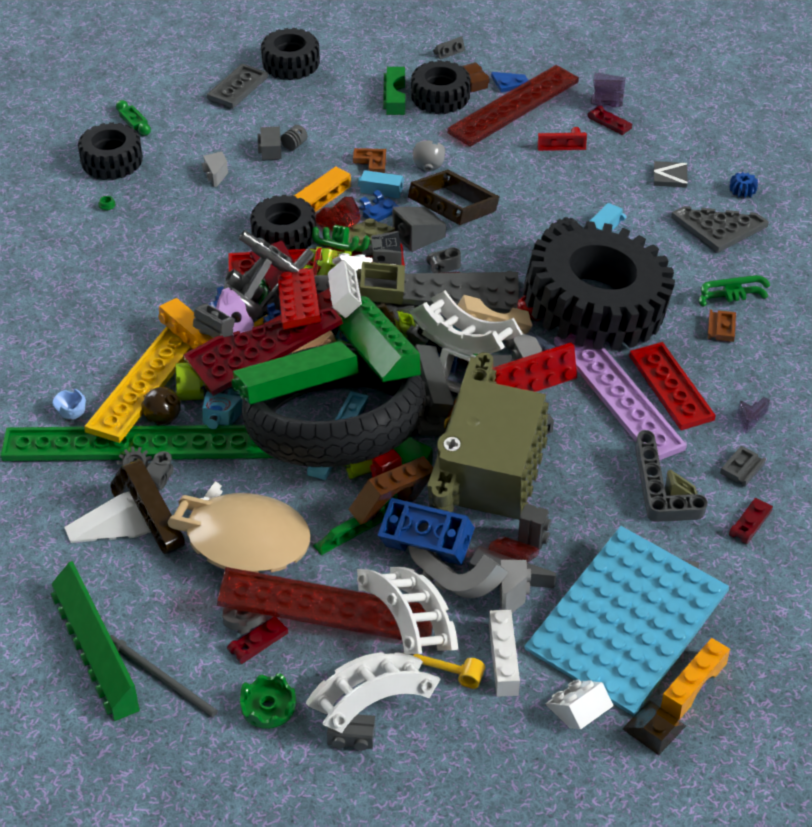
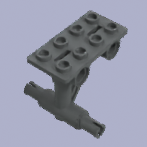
(248, 284)

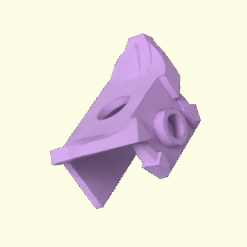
(229, 303)

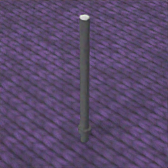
(121, 646)

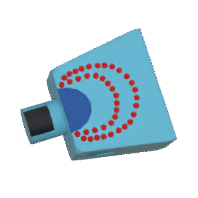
(221, 409)

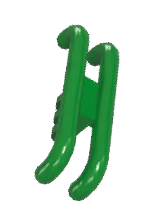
(339, 239)
(733, 288)

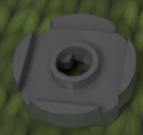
(241, 620)

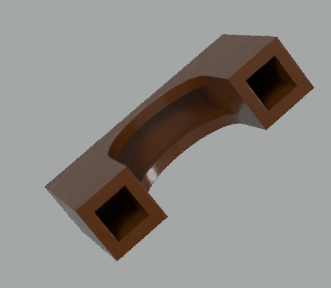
(404, 480)

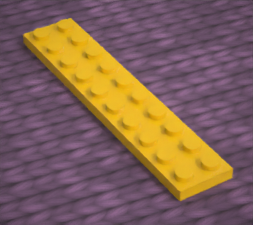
(152, 370)

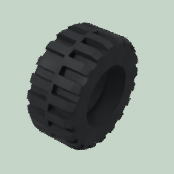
(290, 53)
(440, 87)
(110, 151)
(284, 220)

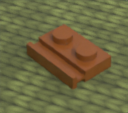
(722, 325)

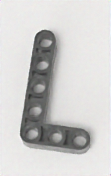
(648, 465)

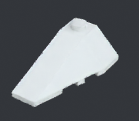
(111, 520)

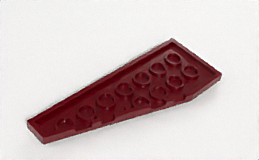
(222, 355)

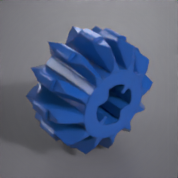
(743, 184)

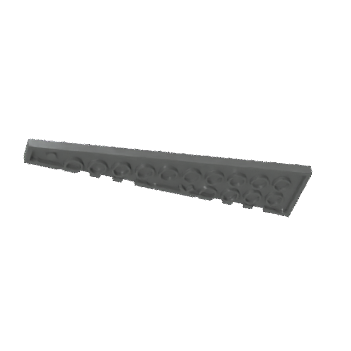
(495, 289)

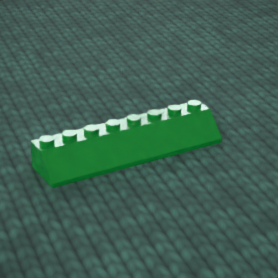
(380, 342)
(95, 644)

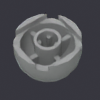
(428, 155)

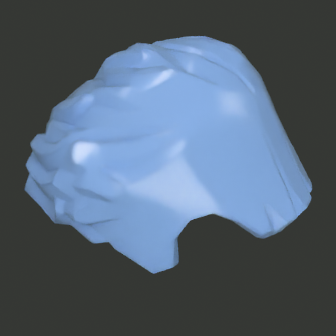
(70, 404)

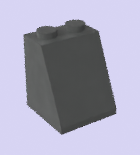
(417, 226)

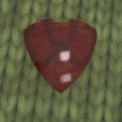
(344, 214)

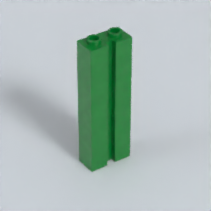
(294, 372)

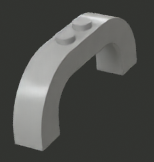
(473, 584)

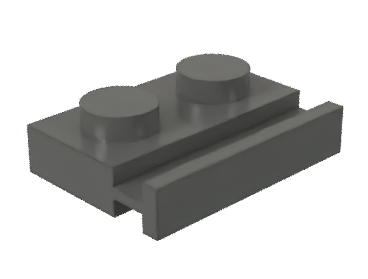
(742, 466)

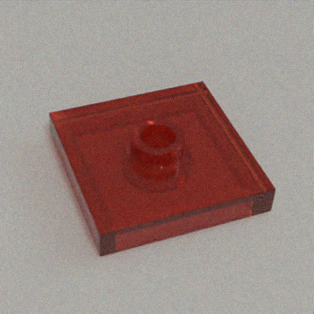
(514, 549)

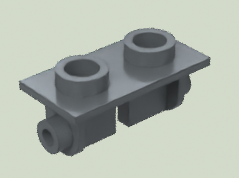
(449, 48)

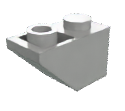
(216, 167)

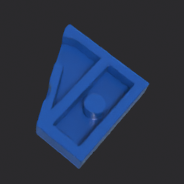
(508, 81)

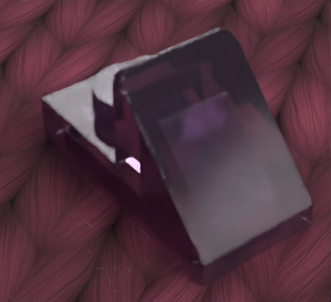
(751, 415)

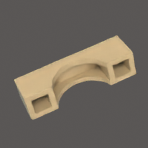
(477, 309)

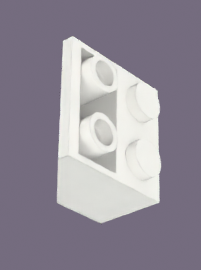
(580, 703)

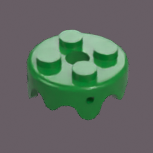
(267, 689)

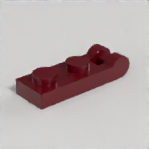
(609, 120)
(751, 520)
(258, 639)

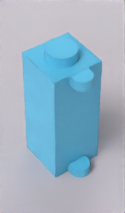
(388, 184)
(608, 214)

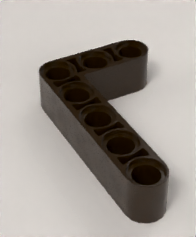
(137, 480)

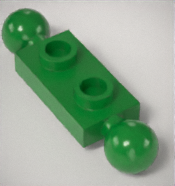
(133, 117)

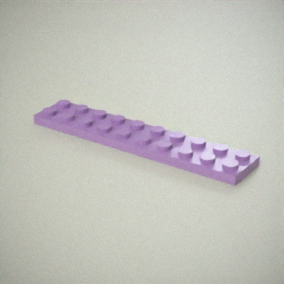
(623, 396)

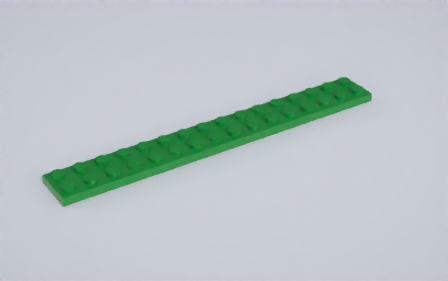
(179, 441)

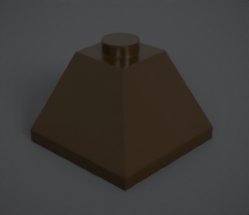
(654, 727)

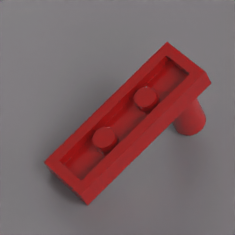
(562, 141)

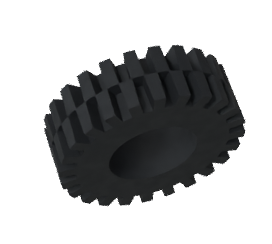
(593, 313)

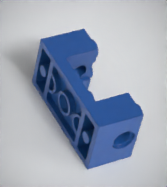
(446, 532)

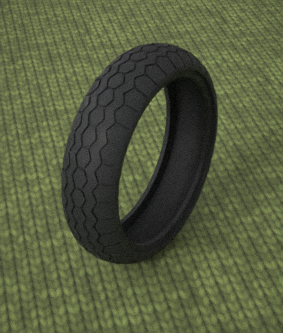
(341, 440)

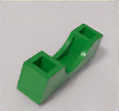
(392, 99)

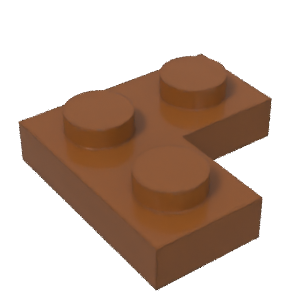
(374, 157)

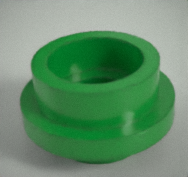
(106, 203)

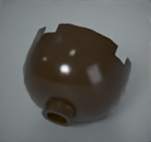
(161, 405)

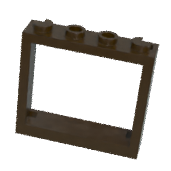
(484, 200)

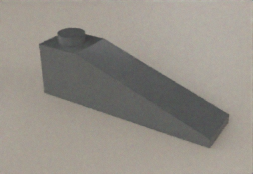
(539, 576)

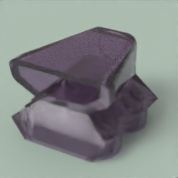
(608, 90)

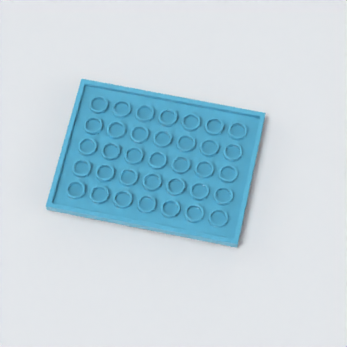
(627, 619)

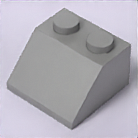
(515, 585)

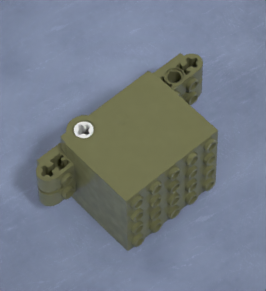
(489, 445)

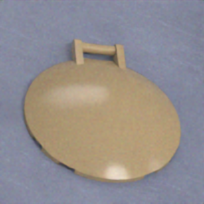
(243, 531)

